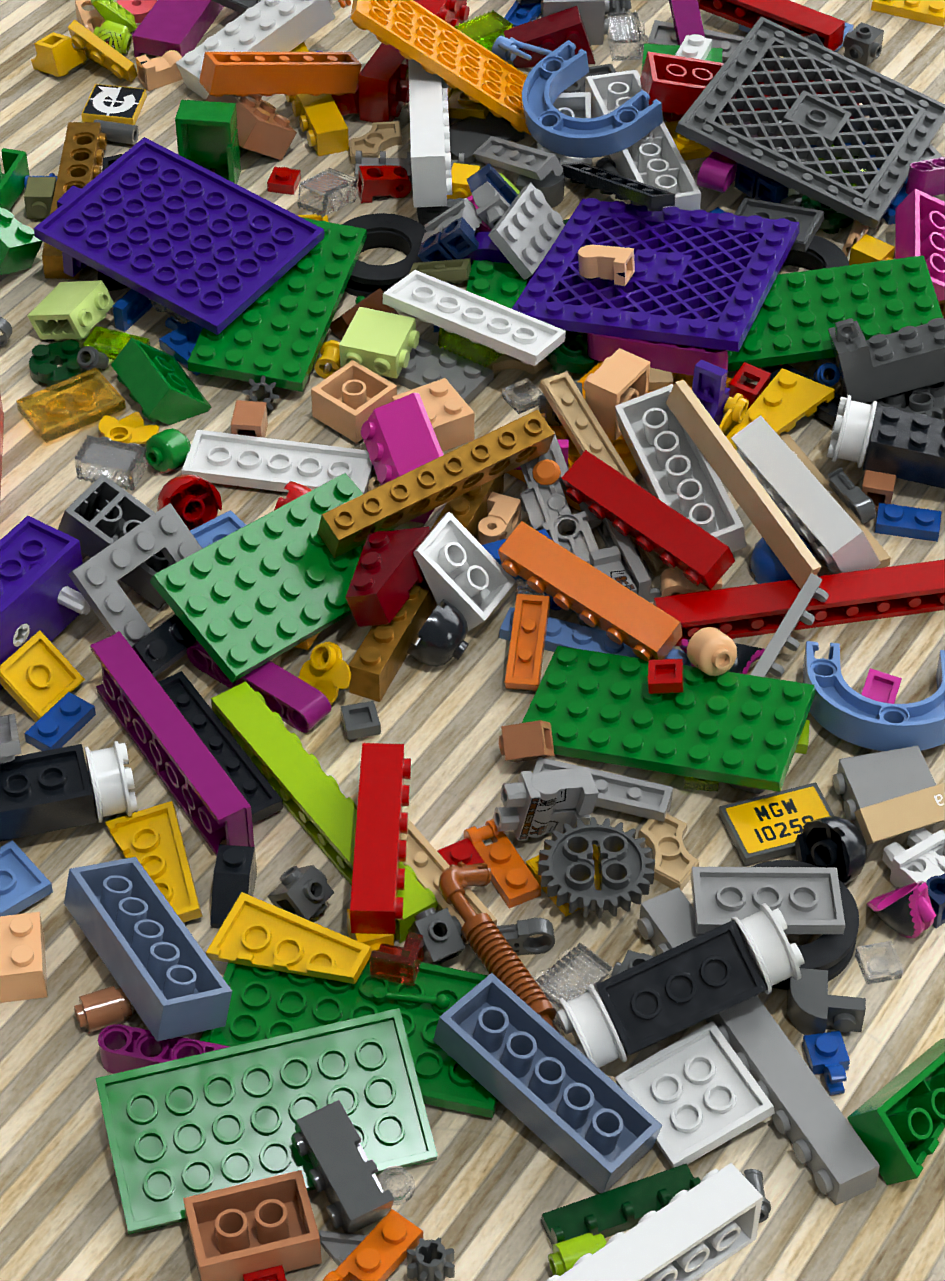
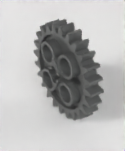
(923, 400)
(623, 867)

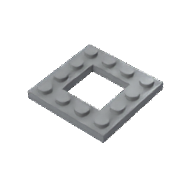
(99, 574)

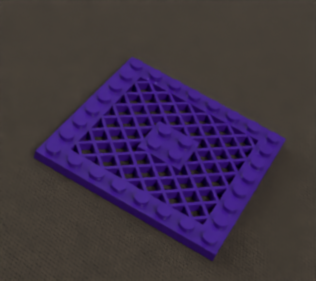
(692, 282)

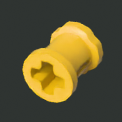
(330, 359)

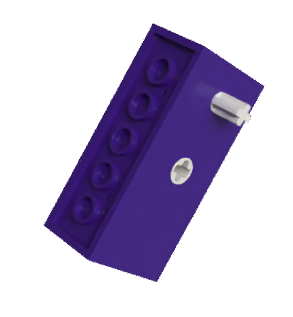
(37, 584)

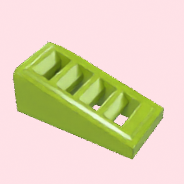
(114, 12)

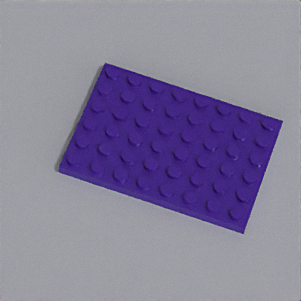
(180, 234)

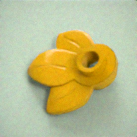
(734, 412)
(127, 430)
(326, 670)

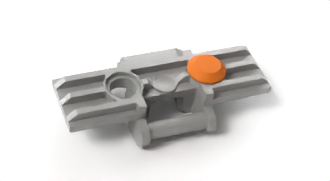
(548, 505)

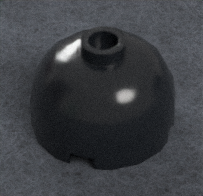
(441, 636)
(833, 844)

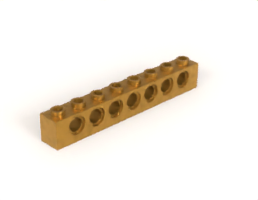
(78, 166)
(435, 483)

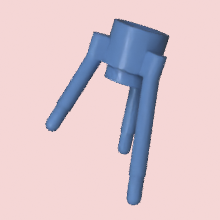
(509, 49)

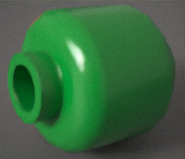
(167, 450)

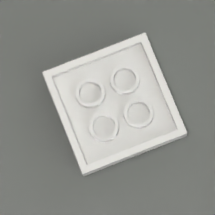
(696, 1094)

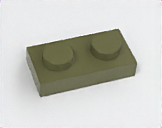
(448, 270)

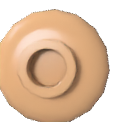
(712, 651)

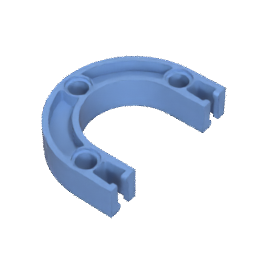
(574, 135)
(868, 721)

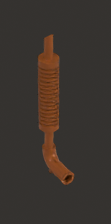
(488, 940)

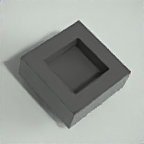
(360, 720)

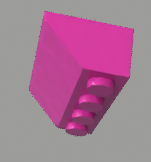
(922, 232)
(400, 440)

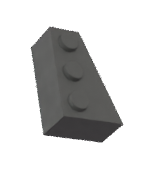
(341, 1168)

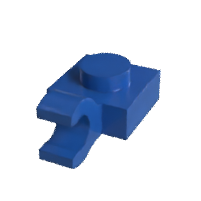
(829, 1056)

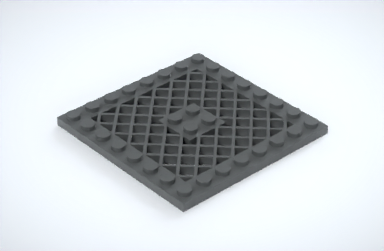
(814, 121)

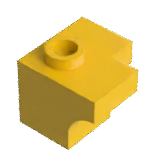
(57, 55)

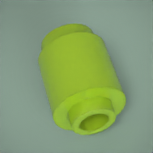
(569, 1251)

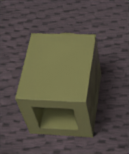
(39, 196)

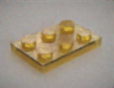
(71, 404)

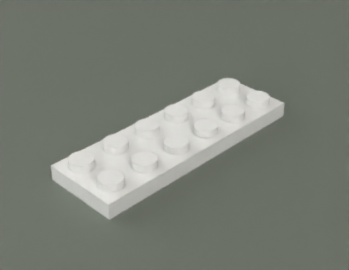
(474, 317)
(273, 462)

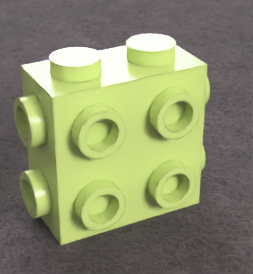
(71, 310)
(379, 341)

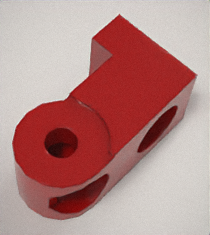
(382, 181)

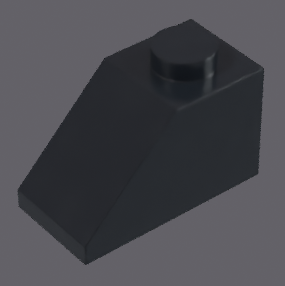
(233, 873)

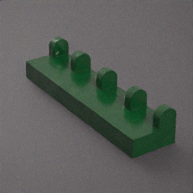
(617, 1208)

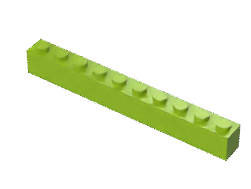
(307, 790)

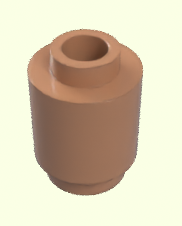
(102, 1008)

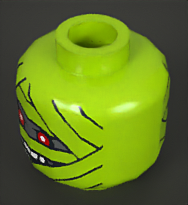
(115, 35)

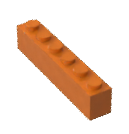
(279, 73)
(589, 593)

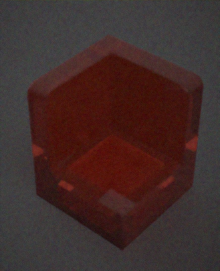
(398, 963)

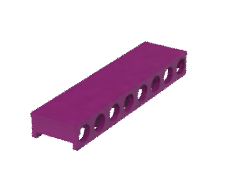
(174, 26)
(172, 746)

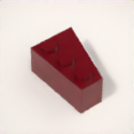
(551, 33)
(385, 575)

